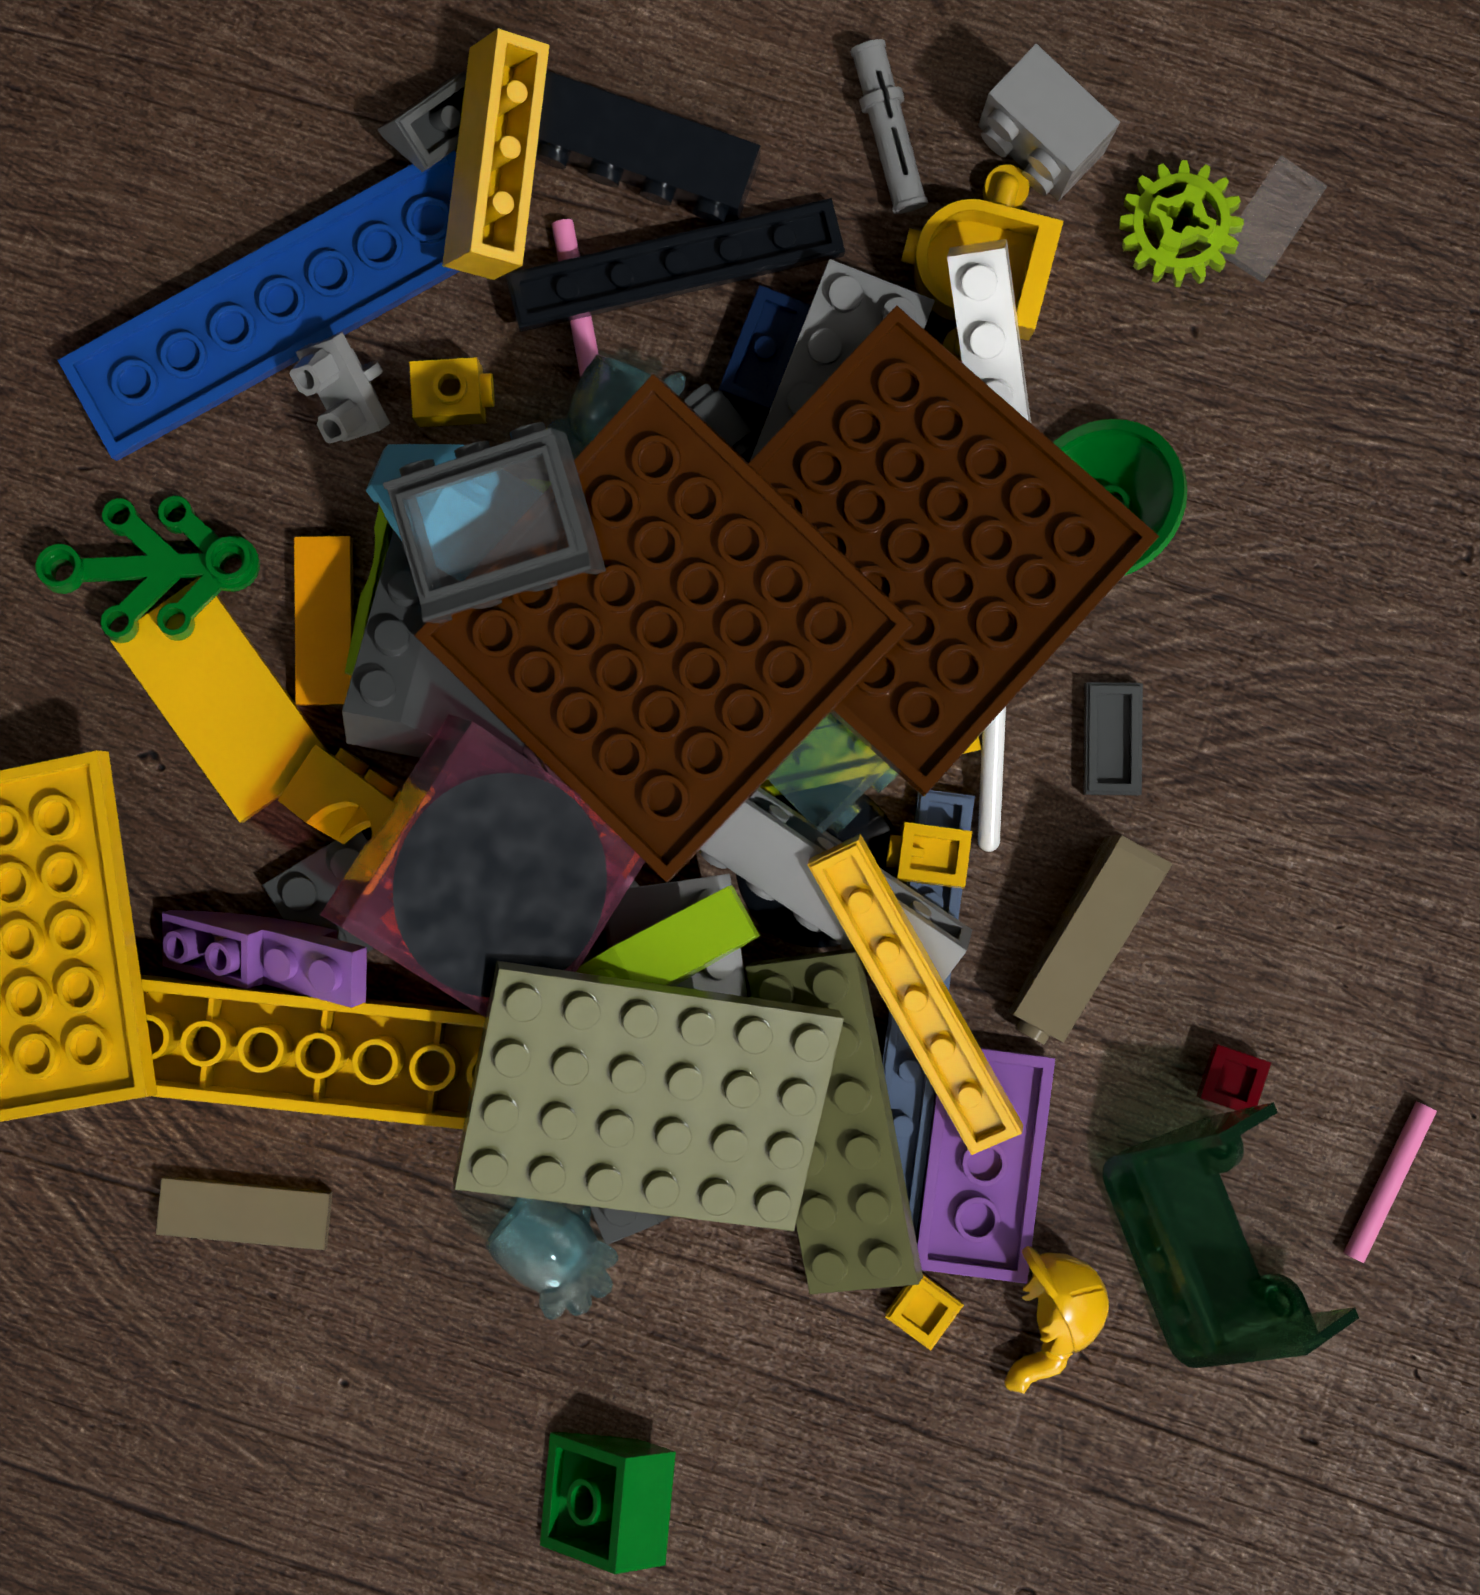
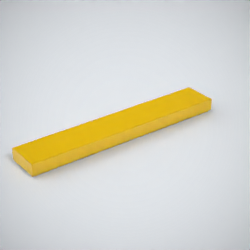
(915, 994)

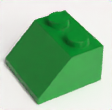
(608, 1501)

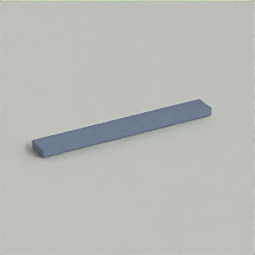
(907, 1084)

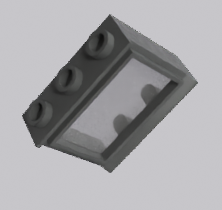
(494, 522)

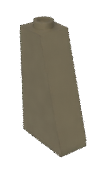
(1088, 937)

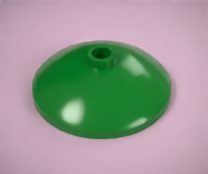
(1136, 470)

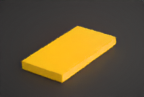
(222, 704)

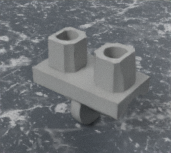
(343, 387)

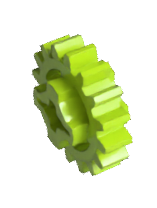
(1199, 235)

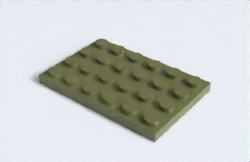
(645, 1097)

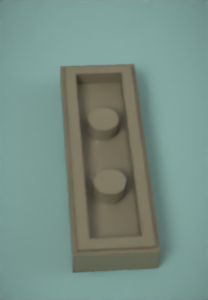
(244, 1213)

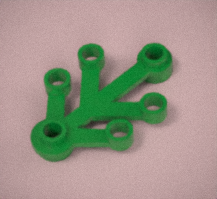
(158, 569)

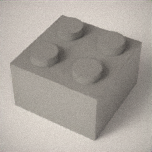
(1046, 123)

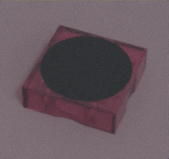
(483, 869)

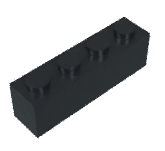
(645, 149)

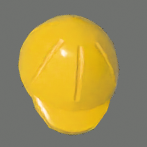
(1069, 1314)

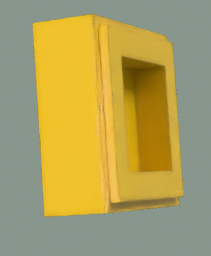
(924, 1311)

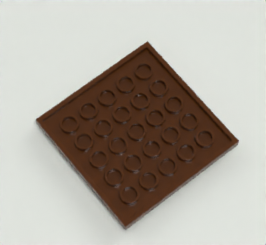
(960, 524)
(696, 648)

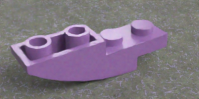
(265, 951)

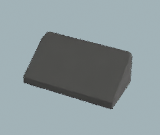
(430, 125)

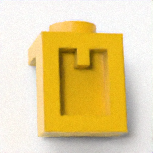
(930, 855)

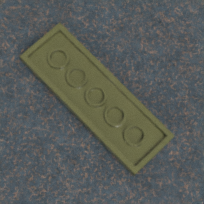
(855, 1198)

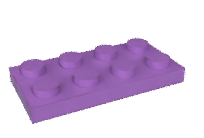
(984, 1205)

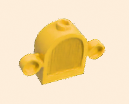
(1029, 237)

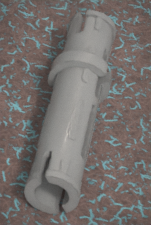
(882, 103)

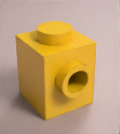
(450, 392)

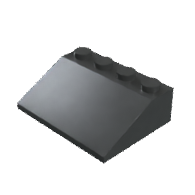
(397, 684)

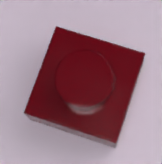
(1233, 1078)

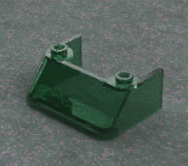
(1196, 1254)

